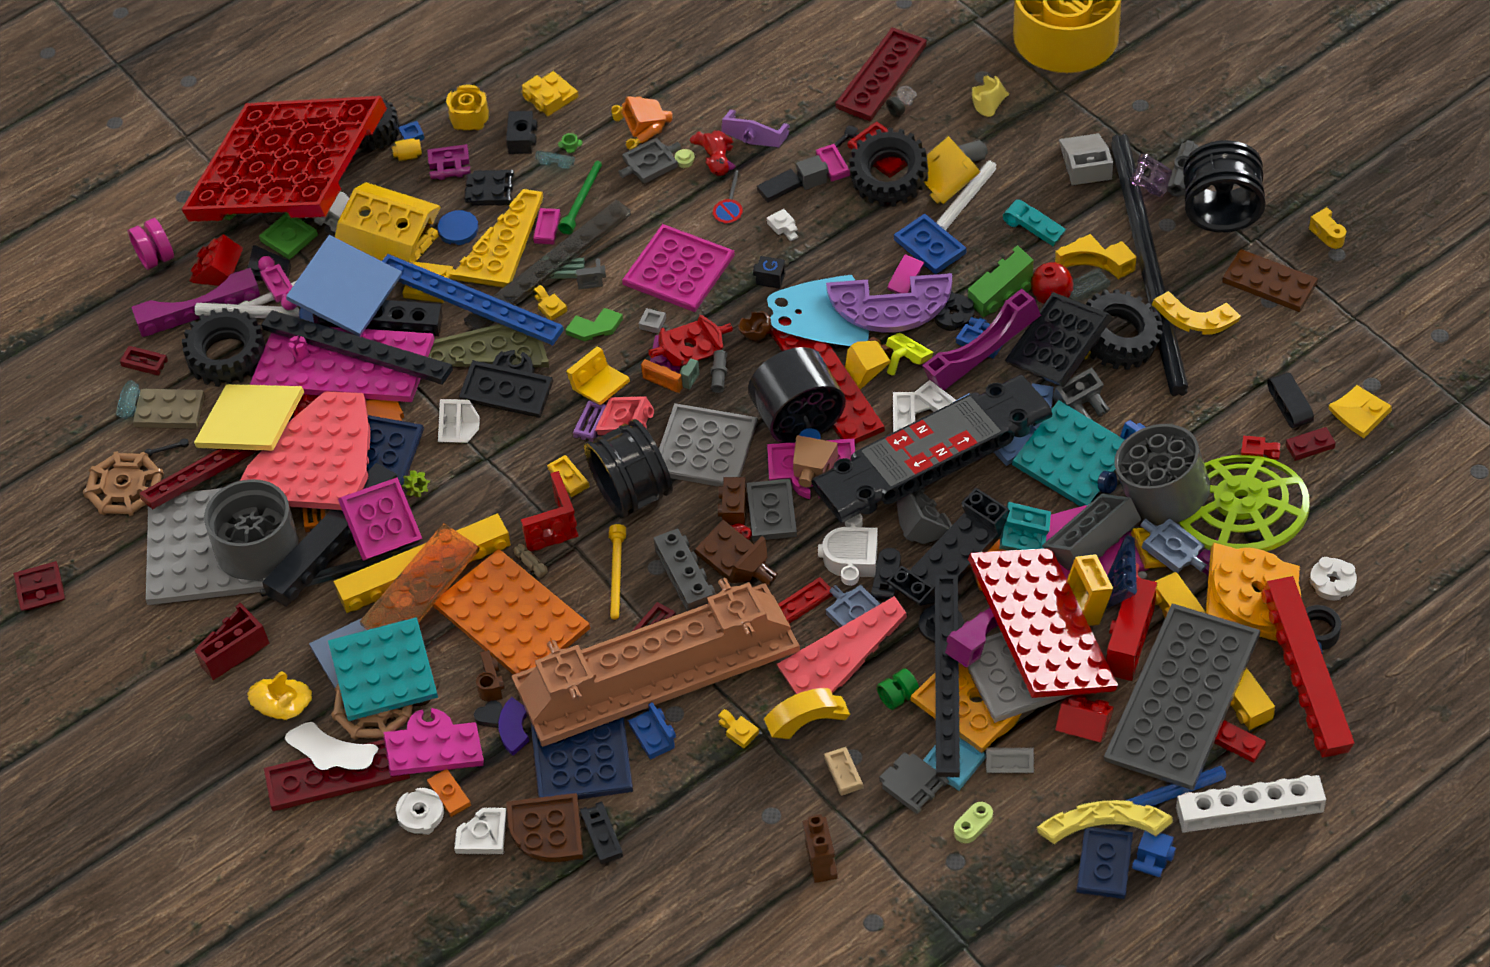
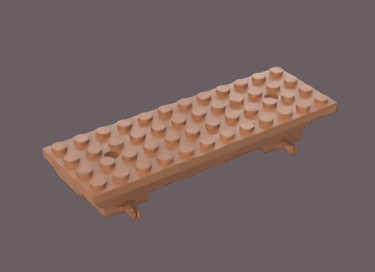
(656, 663)

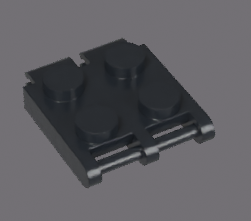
(488, 187)

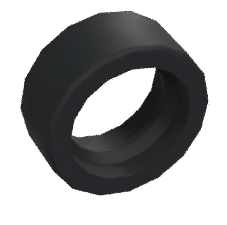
(1326, 614)

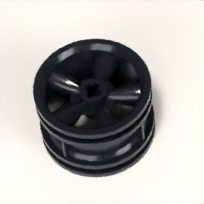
(1223, 165)
(628, 468)

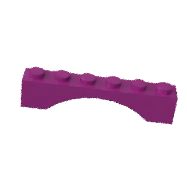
(159, 316)
(1014, 316)
(968, 641)

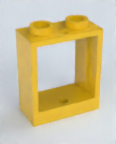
(1090, 576)

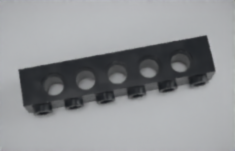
(402, 317)

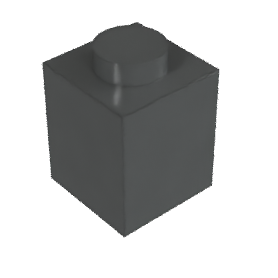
(812, 172)

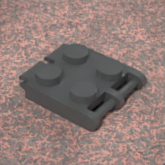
(912, 781)

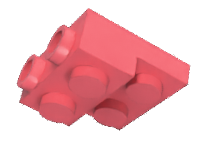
(622, 410)

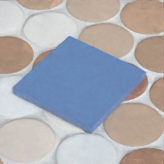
(344, 285)

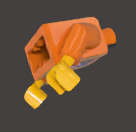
(642, 117)

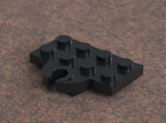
(507, 385)

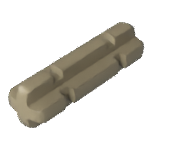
(530, 560)

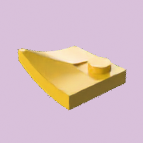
(1360, 410)

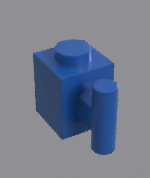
(1154, 853)

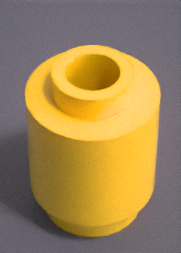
(407, 149)

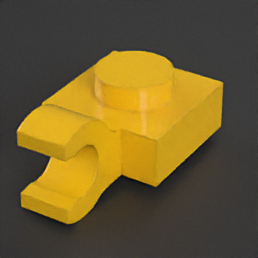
(550, 306)
(739, 730)

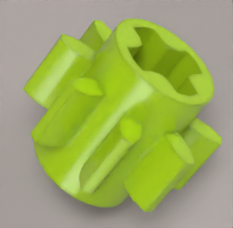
(421, 485)

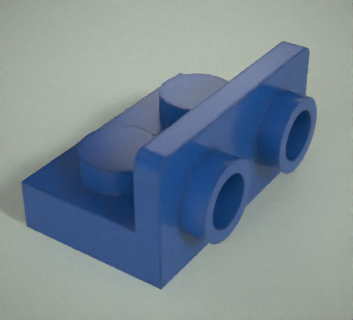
(653, 732)

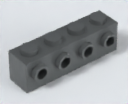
(683, 569)

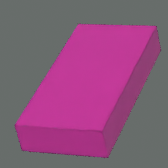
(834, 161)
(546, 226)

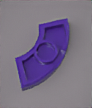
(511, 726)

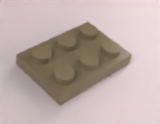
(168, 408)

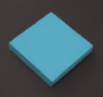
(969, 761)

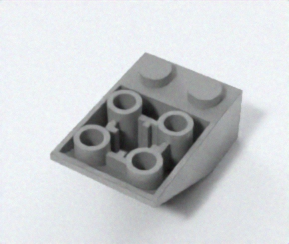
(1087, 159)

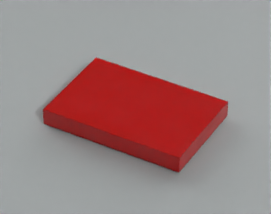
(887, 166)

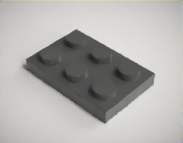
(771, 509)

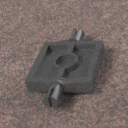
(650, 160)

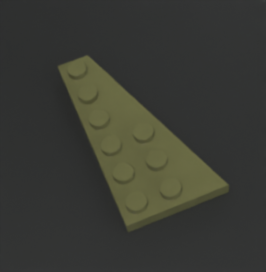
(485, 345)

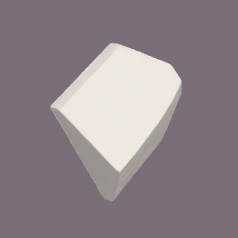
(457, 421)

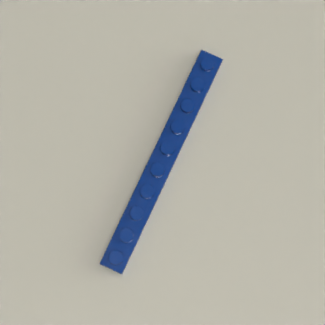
(476, 301)

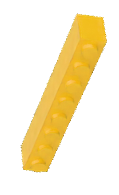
(371, 582)
(1250, 700)

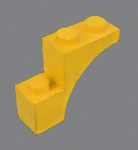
(1087, 251)

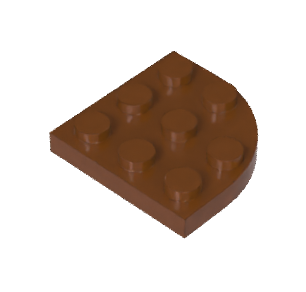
(547, 827)

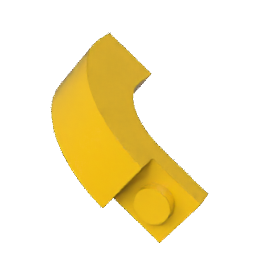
(803, 708)

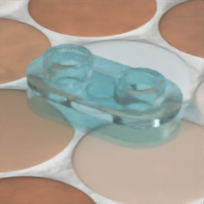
(546, 158)
(128, 396)

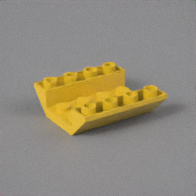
(378, 231)

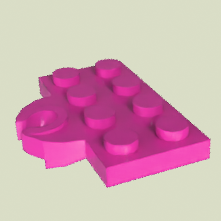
(781, 462)
(432, 745)

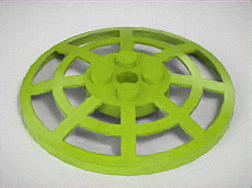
(1252, 505)

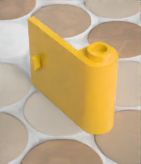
(948, 170)

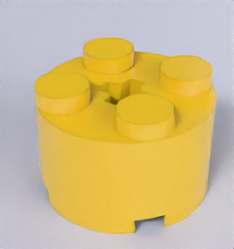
(467, 108)

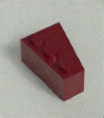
(231, 643)

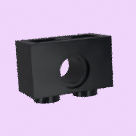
(520, 132)

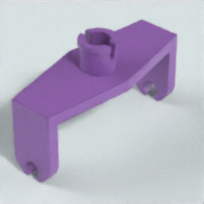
(753, 132)

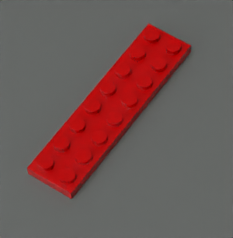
(858, 417)

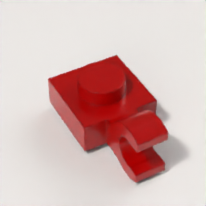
(1257, 447)

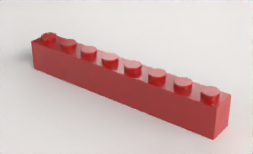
(1307, 667)

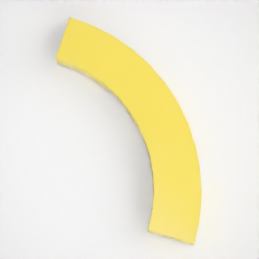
(1103, 813)

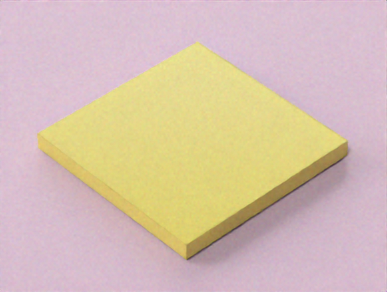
(249, 417)

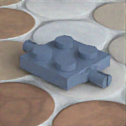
(1173, 545)
(850, 605)

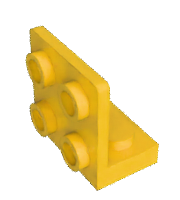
(595, 378)

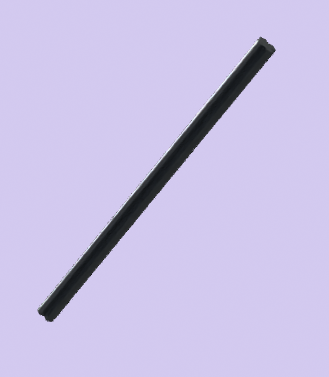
(1148, 263)

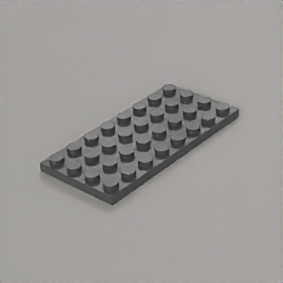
(1182, 696)

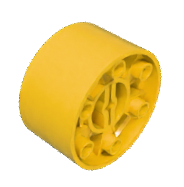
(1066, 33)

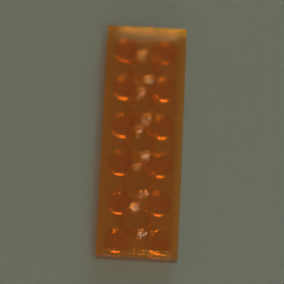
(423, 579)

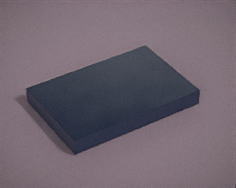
(1104, 862)

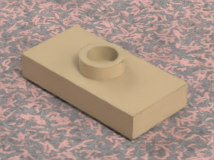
(843, 771)

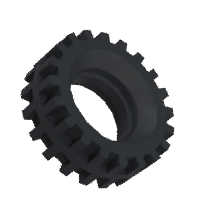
(884, 146)
(217, 328)
(1121, 350)

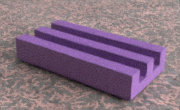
(585, 434)

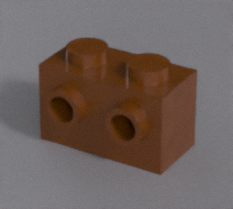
(733, 500)

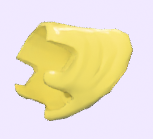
(988, 96)

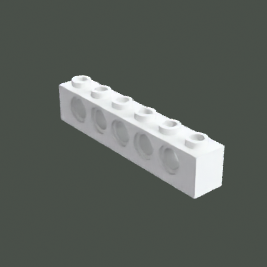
(1241, 812)

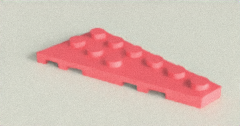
(842, 652)

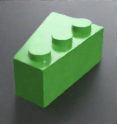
(1006, 280)

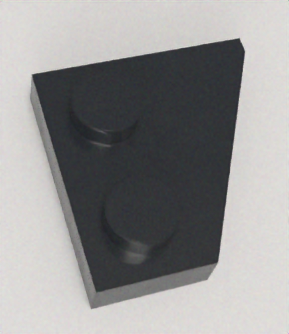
(257, 253)

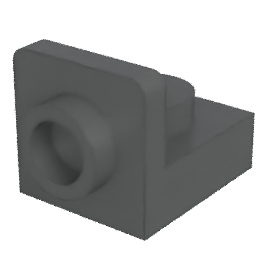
(591, 277)

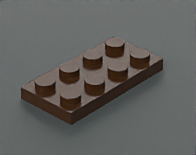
(1270, 280)

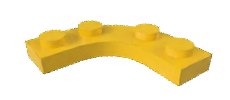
(1187, 319)

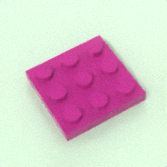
(380, 518)

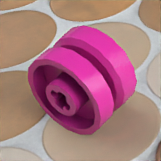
(150, 243)

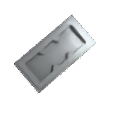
(1009, 760)

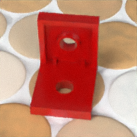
(558, 522)

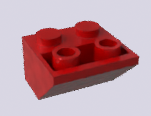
(216, 261)
(1084, 717)

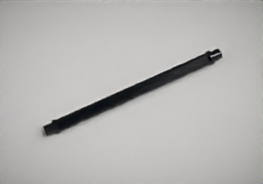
(350, 567)

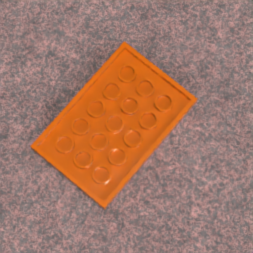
(510, 613)

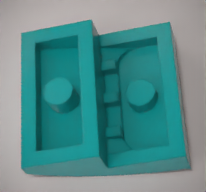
(1025, 528)

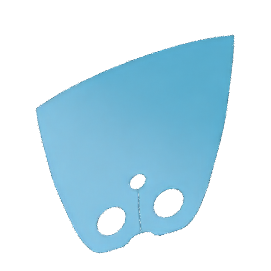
(818, 317)

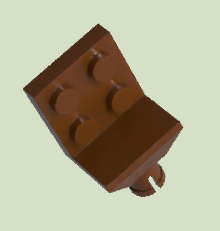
(735, 555)

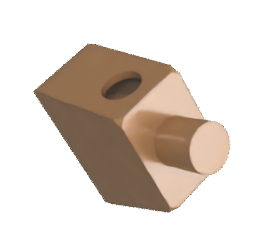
(813, 458)

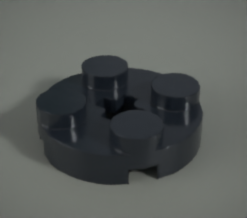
(962, 305)

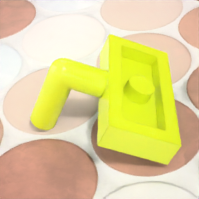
(906, 347)

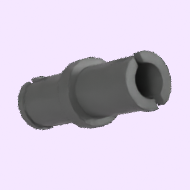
(718, 371)

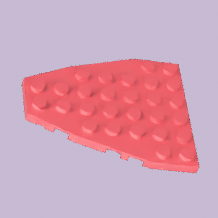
(319, 453)

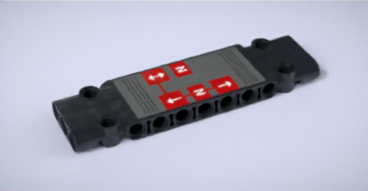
(931, 448)

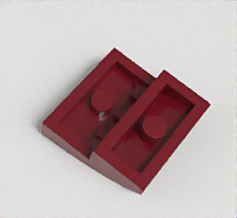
(39, 586)

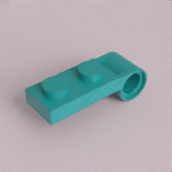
(1034, 221)

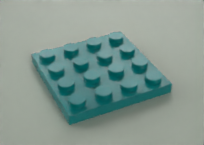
(1069, 454)
(382, 669)

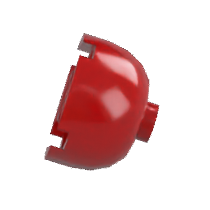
(1051, 278)

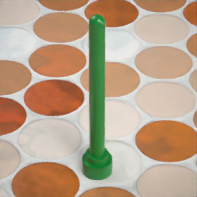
(567, 223)

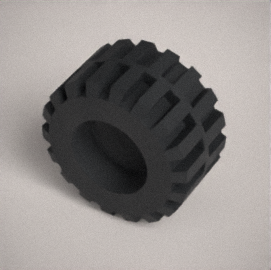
(385, 131)

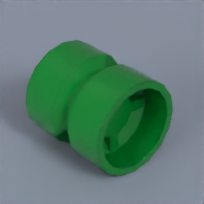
(895, 690)

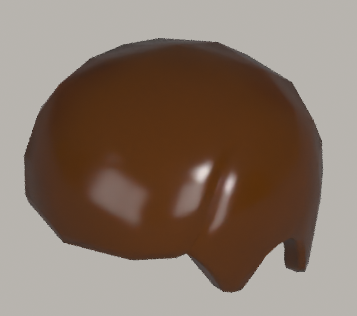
(756, 326)

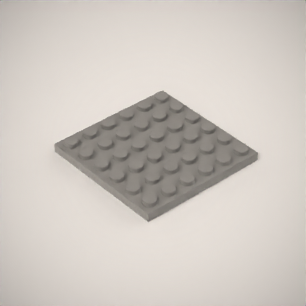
(182, 557)

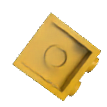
(549, 93)

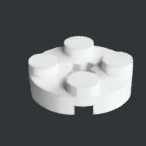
(1333, 567)
(423, 822)

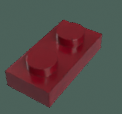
(1310, 443)

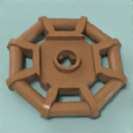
(122, 471)
(376, 720)

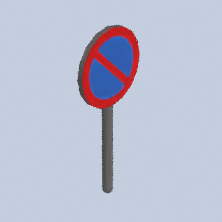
(728, 210)

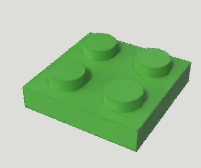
(288, 235)

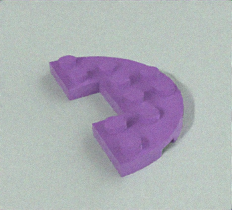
(891, 311)

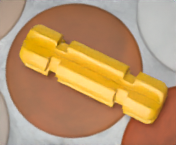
(425, 241)

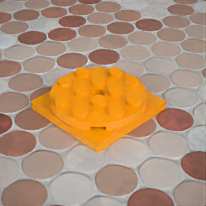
(1231, 582)
(974, 718)

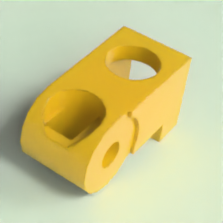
(1327, 229)

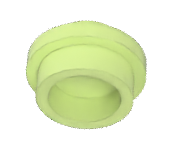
(685, 158)

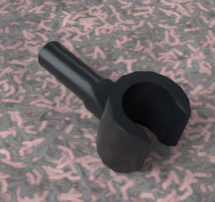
(850, 132)

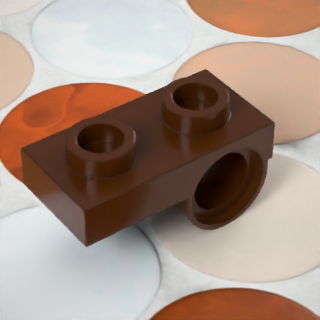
(489, 679)

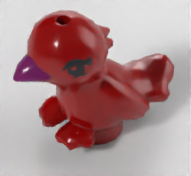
(716, 146)

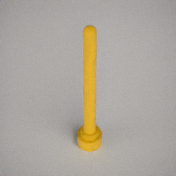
(617, 534)

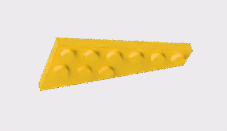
(501, 246)

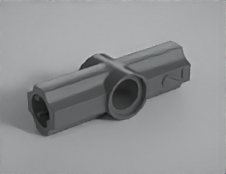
(1176, 183)

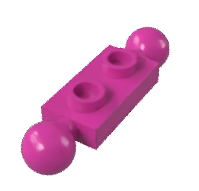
(276, 281)

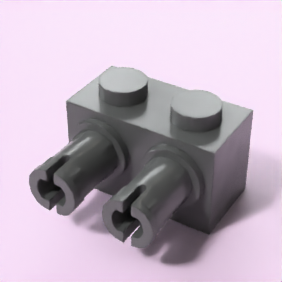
(1083, 389)

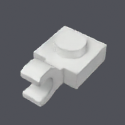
(783, 223)

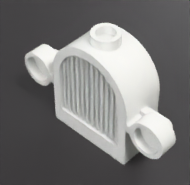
(850, 551)

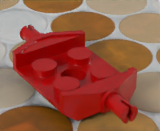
(702, 334)

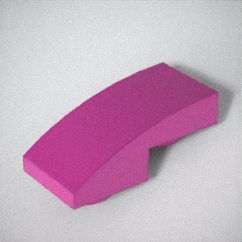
(901, 279)

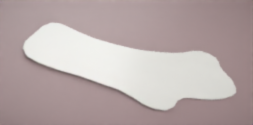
(328, 751)

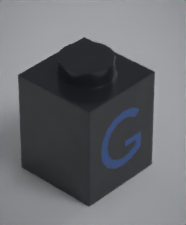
(769, 272)

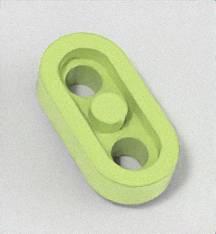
(976, 822)

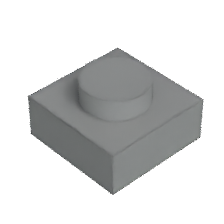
(652, 320)

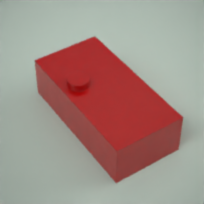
(1131, 630)

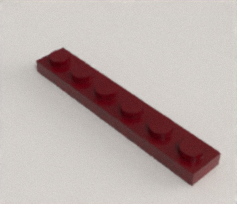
(192, 476)

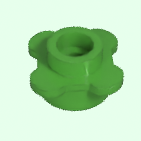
(570, 142)

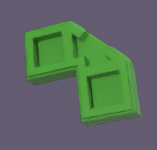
(604, 324)

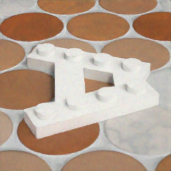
(910, 403)

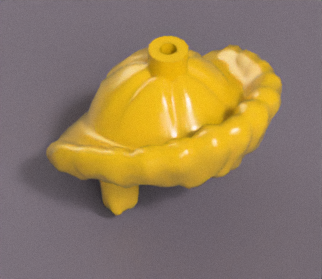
(279, 697)

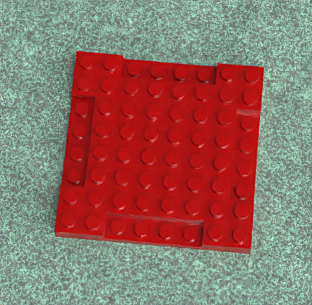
(284, 158)

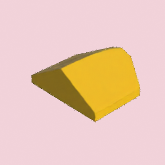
(865, 361)

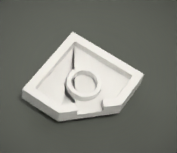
(483, 833)

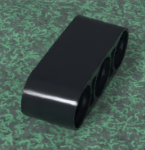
(1290, 400)

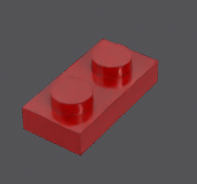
(1239, 741)

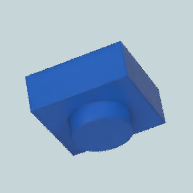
(410, 131)

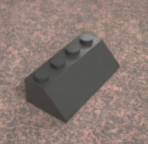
(1094, 529)

